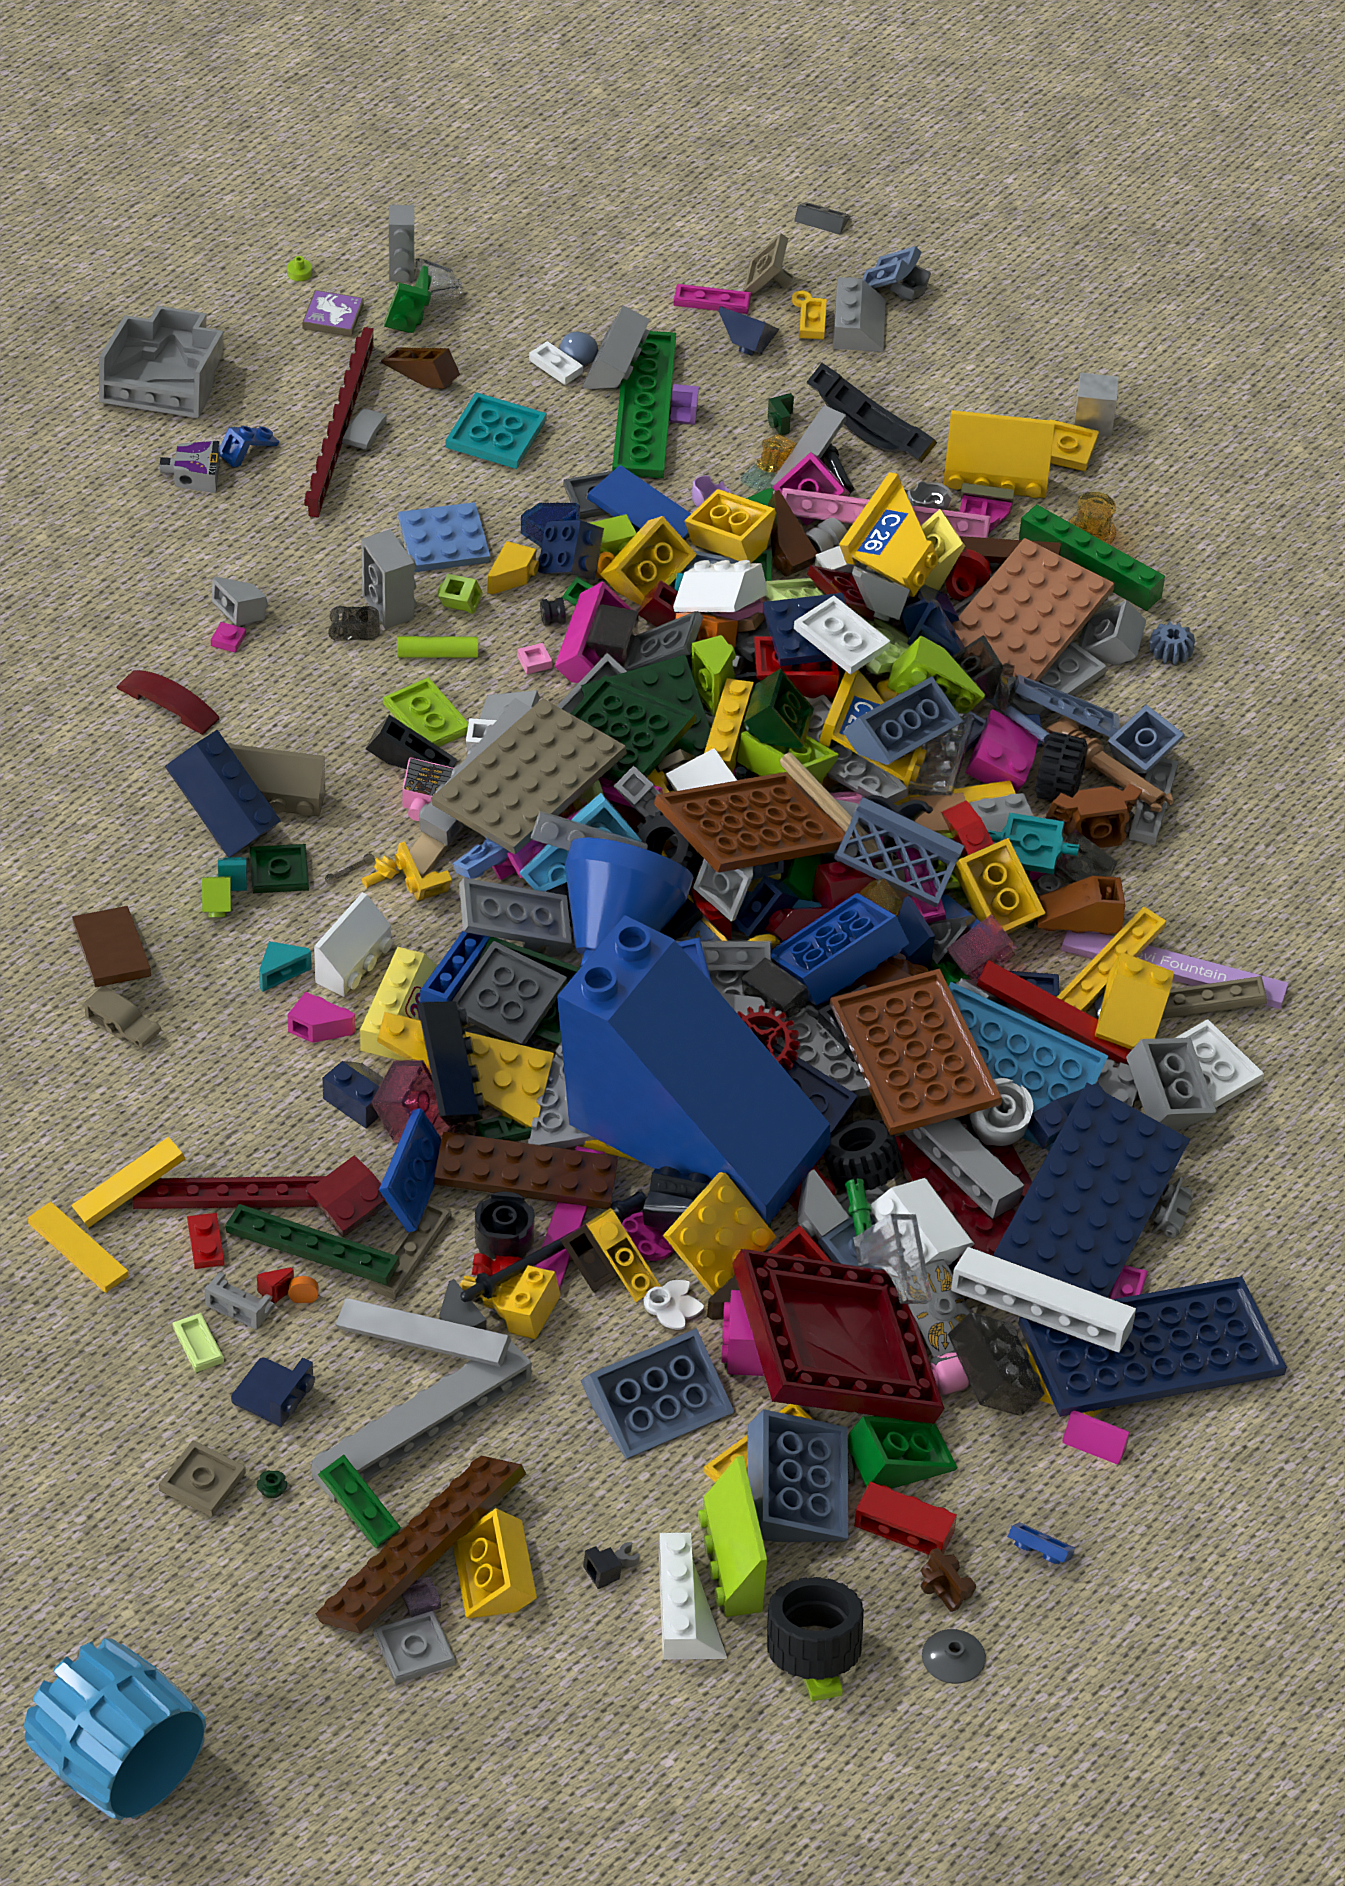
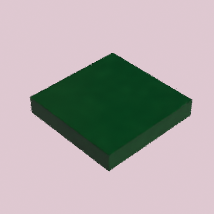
(279, 868)

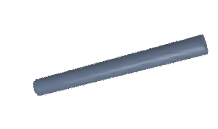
(1023, 721)

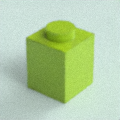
(216, 895)

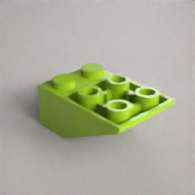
(928, 660)

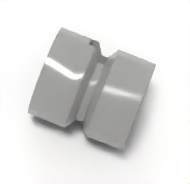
(827, 535)

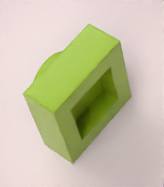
(823, 1688)

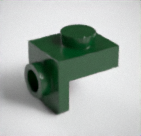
(779, 413)

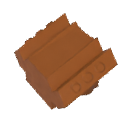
(1096, 813)

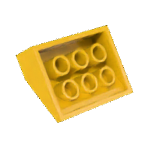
(999, 452)

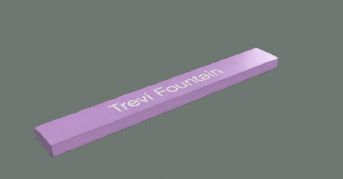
(1185, 968)

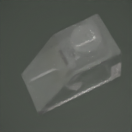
(443, 286)

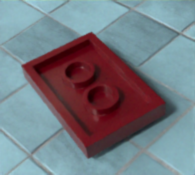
(836, 581)

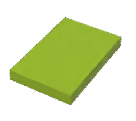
(427, 712)

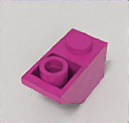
(319, 1020)

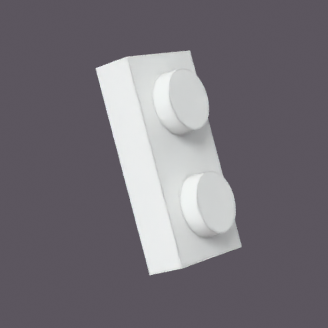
(556, 363)

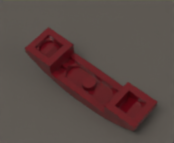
(171, 696)

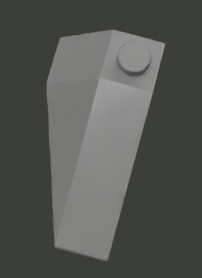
(880, 593)

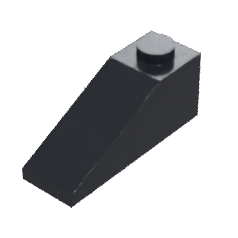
(397, 743)

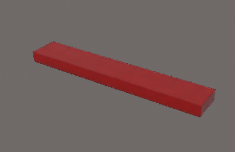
(1047, 1009)

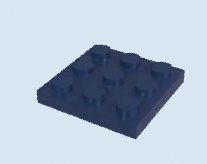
(788, 643)

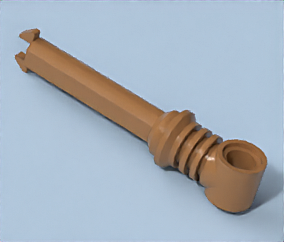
(1110, 767)

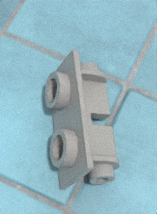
(1174, 1199)

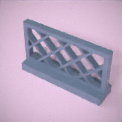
(902, 831)

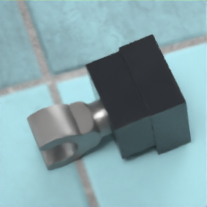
(606, 1565)

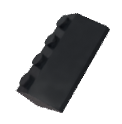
(451, 1062)

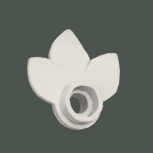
(675, 1304)

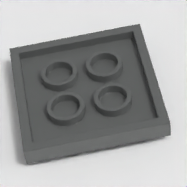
(509, 994)

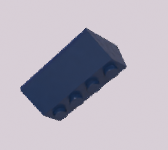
(223, 793)

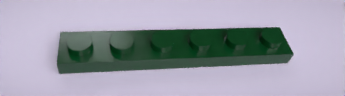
(312, 1244)

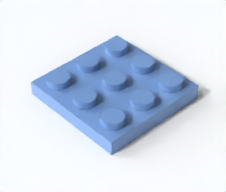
(444, 536)

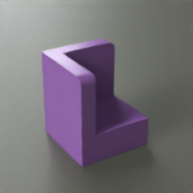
(684, 404)

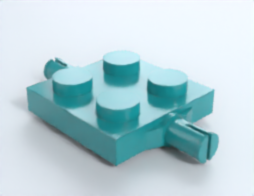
(1035, 841)

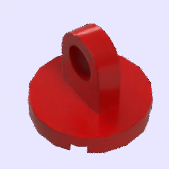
(969, 572)

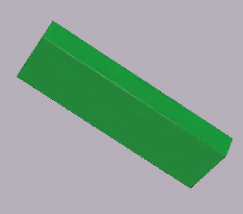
(359, 1501)

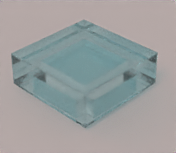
(757, 479)

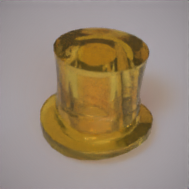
(1095, 515)

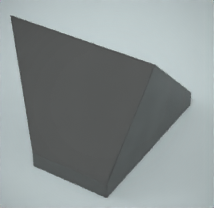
(947, 932)

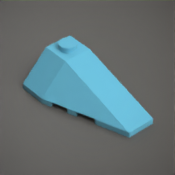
(548, 866)

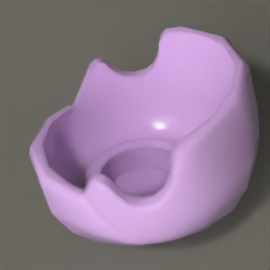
(704, 488)

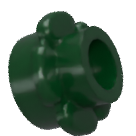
(272, 1490)

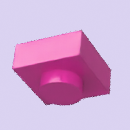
(228, 637)

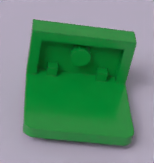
(408, 304)

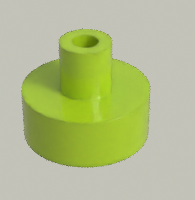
(299, 269)

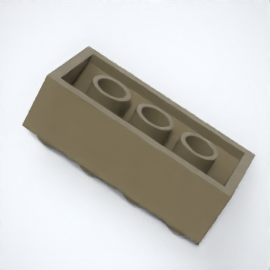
(286, 779)

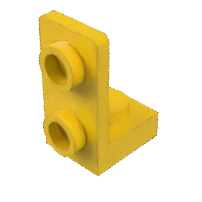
(428, 886)

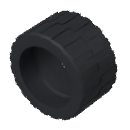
(812, 1652)

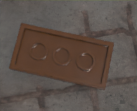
(111, 946)

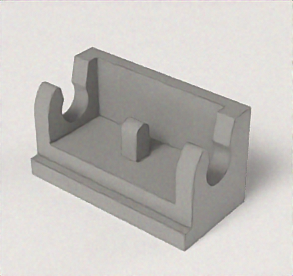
(237, 1303)

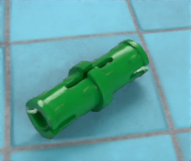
(859, 1208)

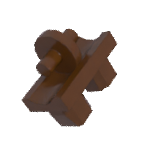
(943, 1579)

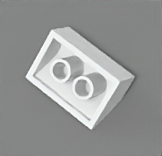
(720, 586)
(352, 946)
(938, 1228)

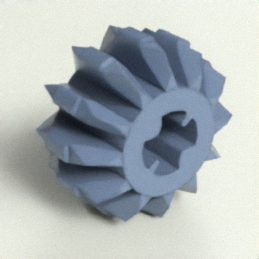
(1172, 643)

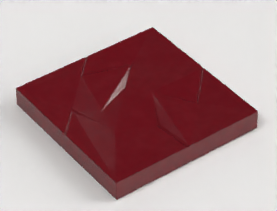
(836, 1337)

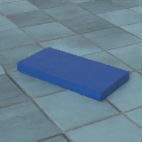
(628, 494)
(412, 1170)

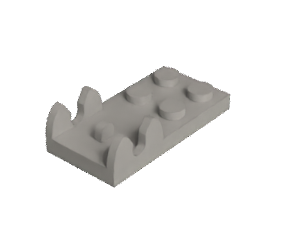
(516, 915)

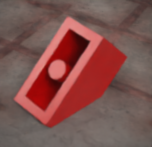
(967, 828)

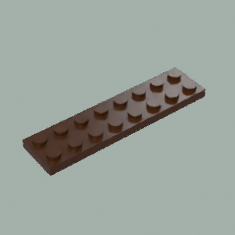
(420, 1544)

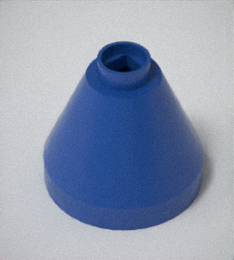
(620, 880)

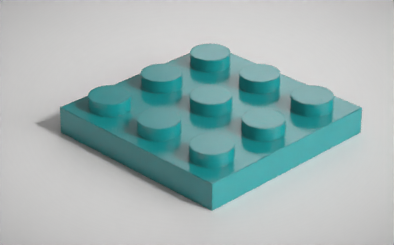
(496, 430)

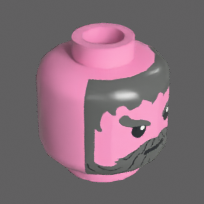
(949, 1373)

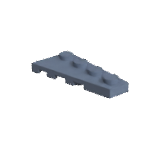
(1069, 706)

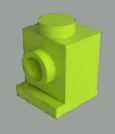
(460, 593)

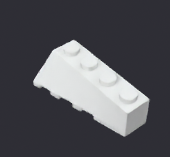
(685, 1612)

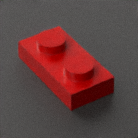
(205, 1240)

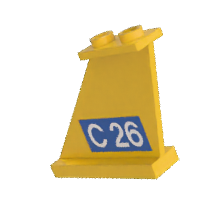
(891, 538)
(852, 701)

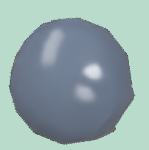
(579, 347)

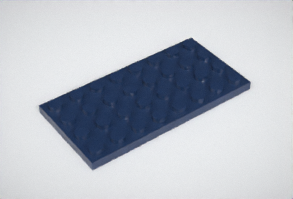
(1093, 1193)
(1177, 1346)

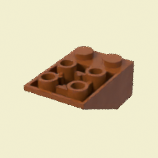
(1083, 906)

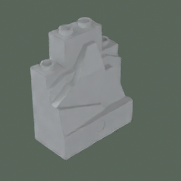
(161, 362)

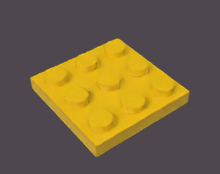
(716, 1230)

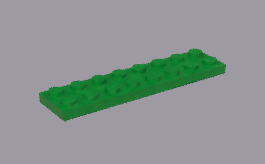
(646, 408)

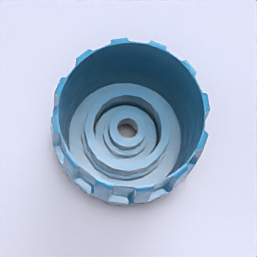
(115, 1729)

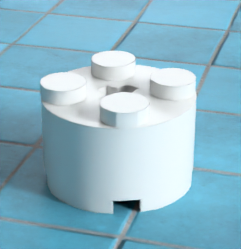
(1008, 1121)

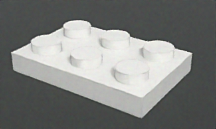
(842, 634)

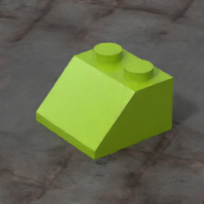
(710, 668)

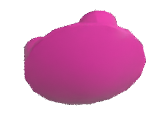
(648, 1240)

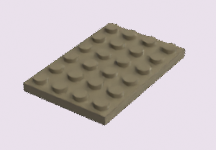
(529, 769)

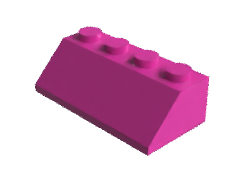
(575, 656)

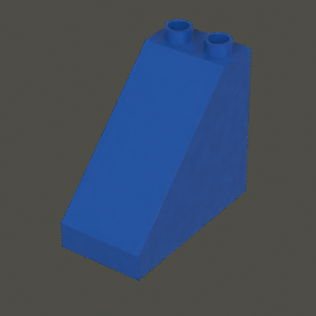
(678, 1074)

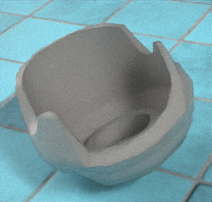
(930, 495)

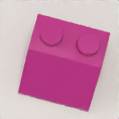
(811, 476)

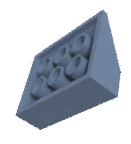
(658, 1394)
(798, 1477)

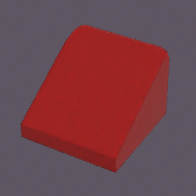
(275, 1283)

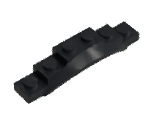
(868, 418)

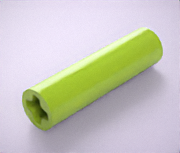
(437, 647)

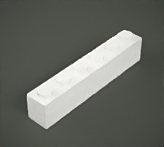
(1043, 1299)

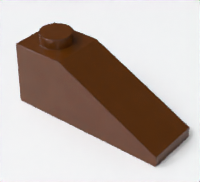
(424, 365)
(789, 542)

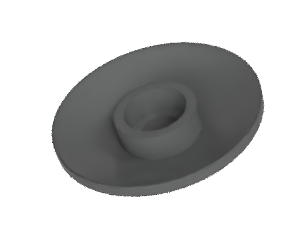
(952, 1666)

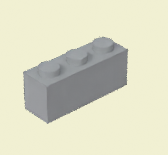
(401, 243)

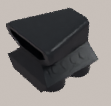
(670, 1196)

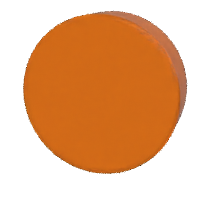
(303, 1289)

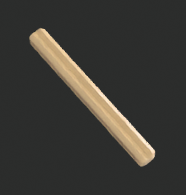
(823, 798)

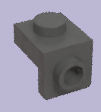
(913, 284)

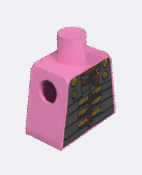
(421, 784)

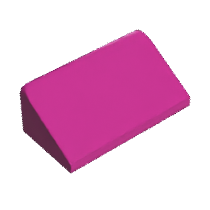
(1096, 1437)

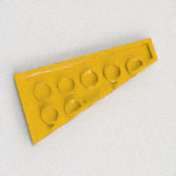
(509, 1072)

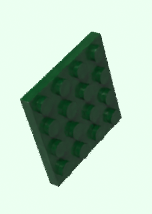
(674, 683)
(637, 720)

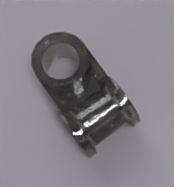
(356, 622)

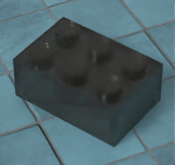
(996, 1364)

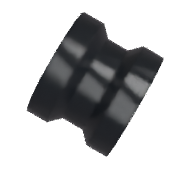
(552, 611)

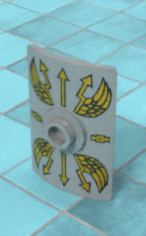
(941, 1313)

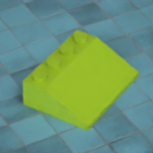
(734, 1542)

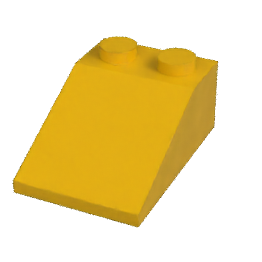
(1133, 1001)

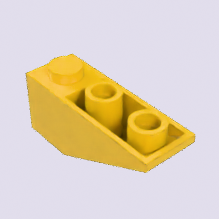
(622, 1254)

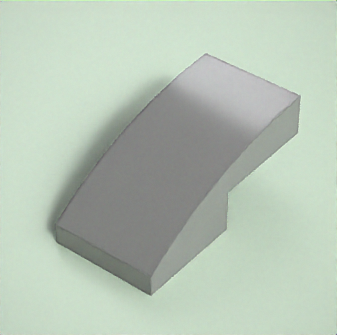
(364, 428)

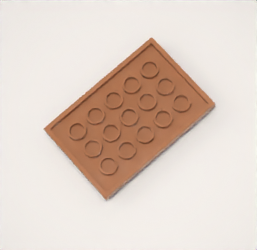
(1033, 608)

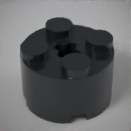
(504, 1225)

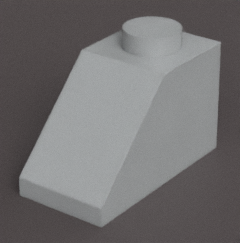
(239, 600)
(818, 1208)

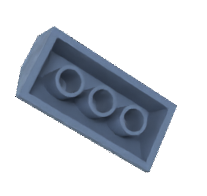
(903, 723)

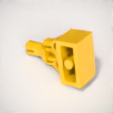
(523, 1300)

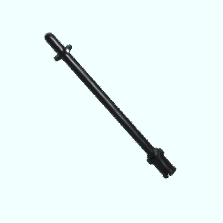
(486, 1285)

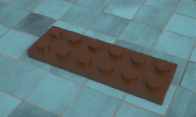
(526, 1170)

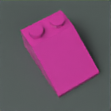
(1002, 752)

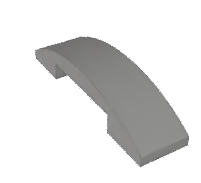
(640, 795)

